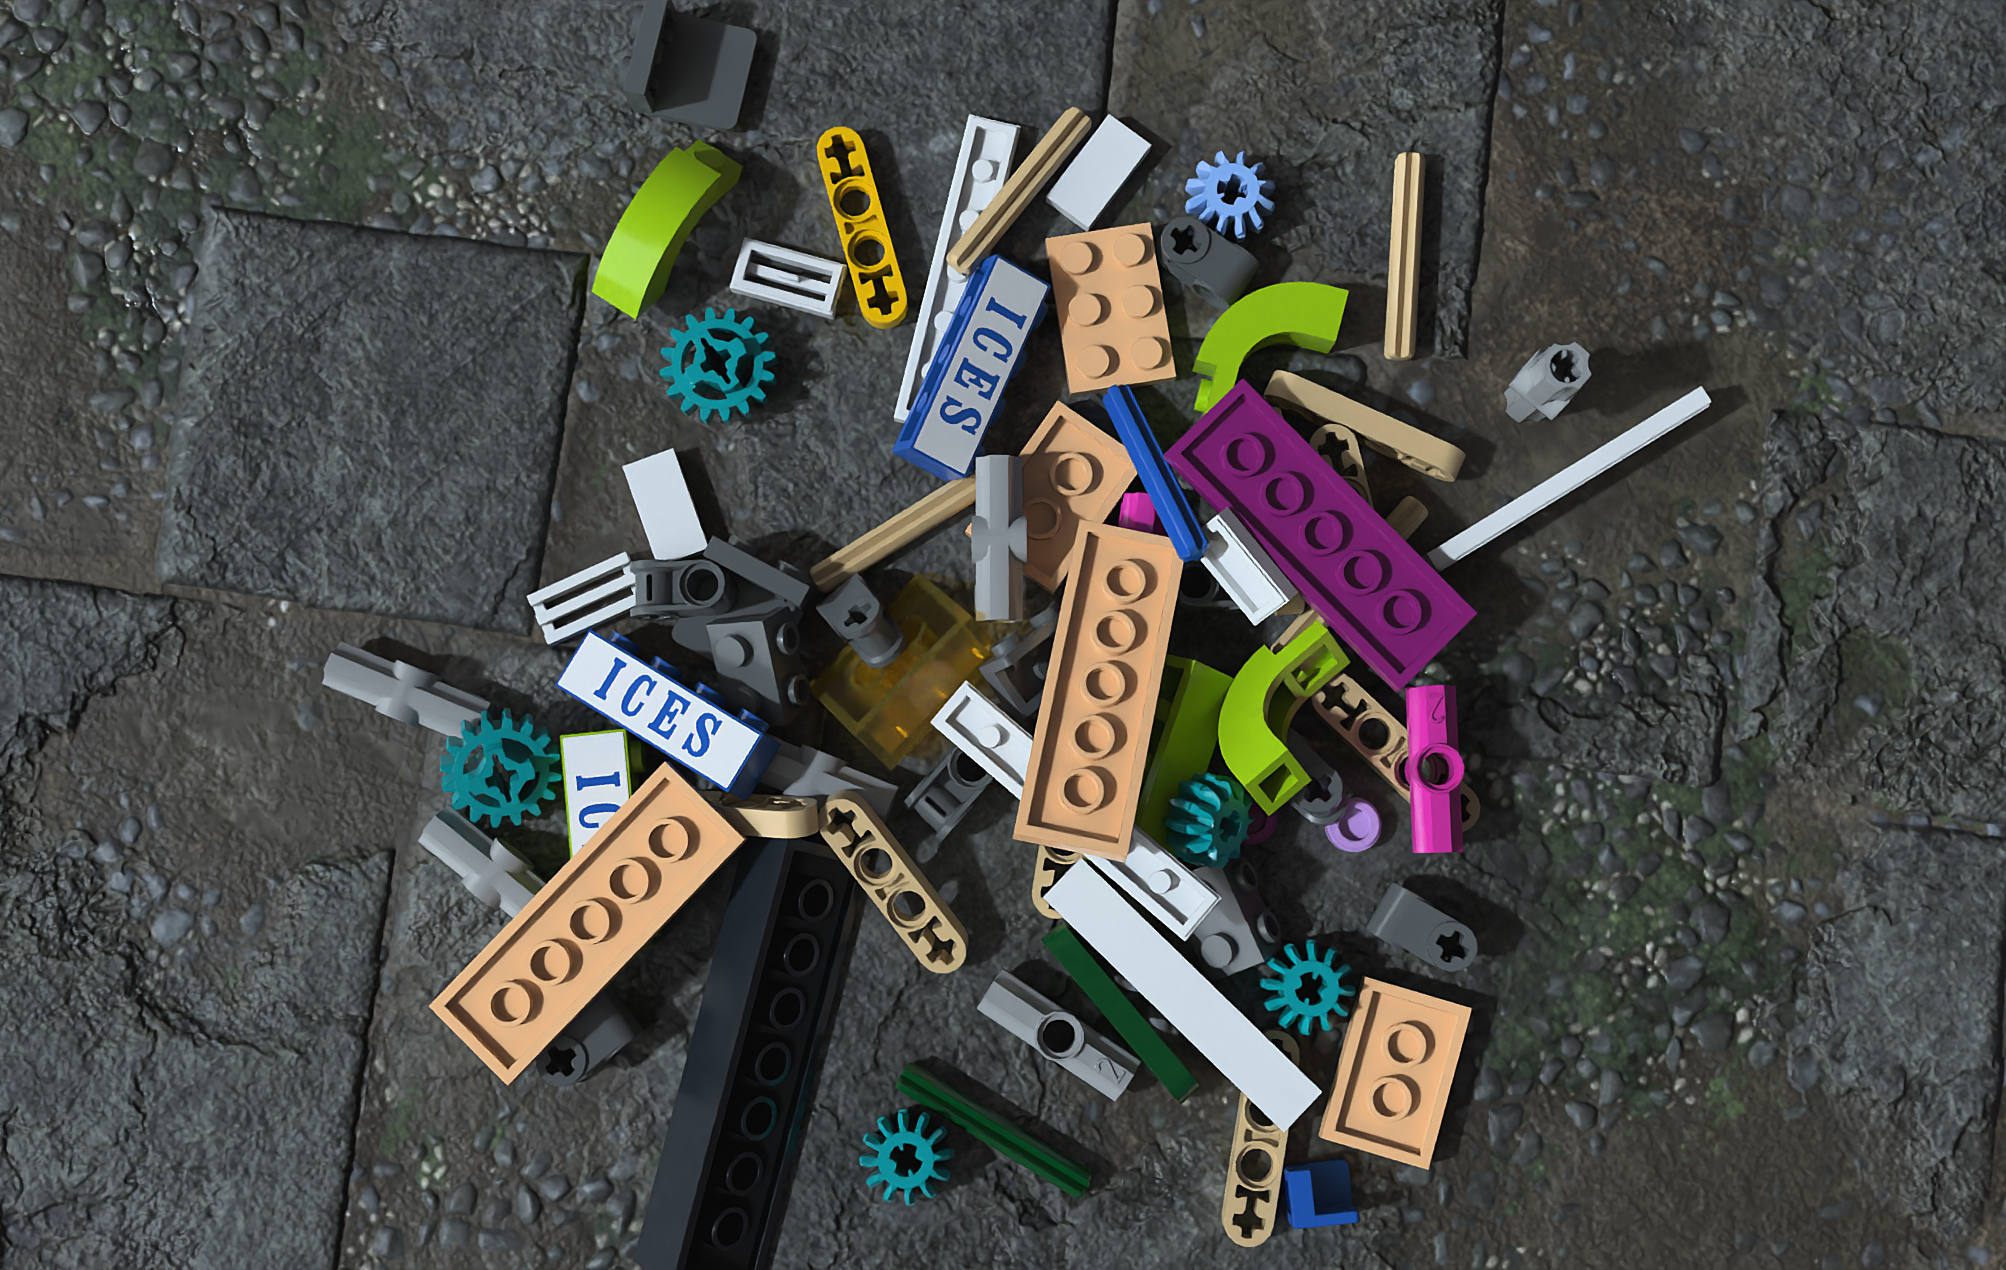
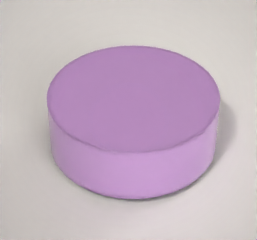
(1357, 828)

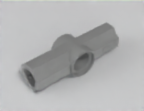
(1547, 382)
(999, 539)
(402, 690)
(817, 775)
(489, 866)
(1087, 1056)

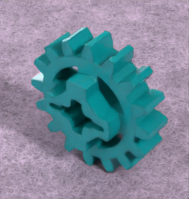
(702, 378)
(482, 775)

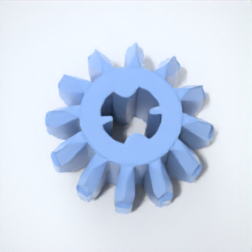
(1250, 199)

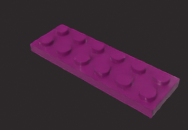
(1321, 535)

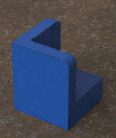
(1318, 1194)

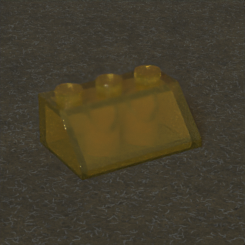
(896, 703)

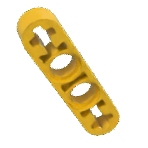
(864, 227)

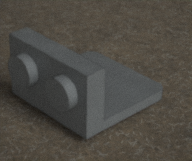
(687, 67)
(759, 591)

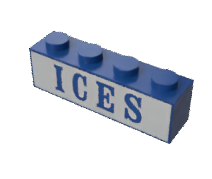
(972, 369)
(668, 714)

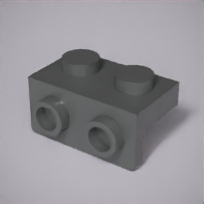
(1022, 664)
(760, 665)
(1239, 927)

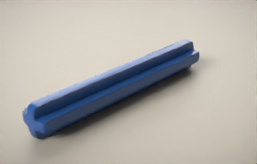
(1156, 473)

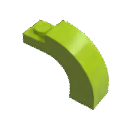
(657, 224)
(1278, 314)
(1260, 710)

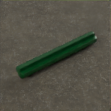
(994, 1130)

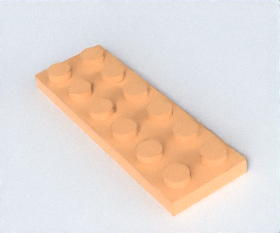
(1100, 692)
(588, 923)

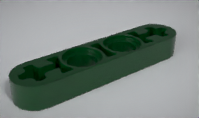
(1121, 1013)

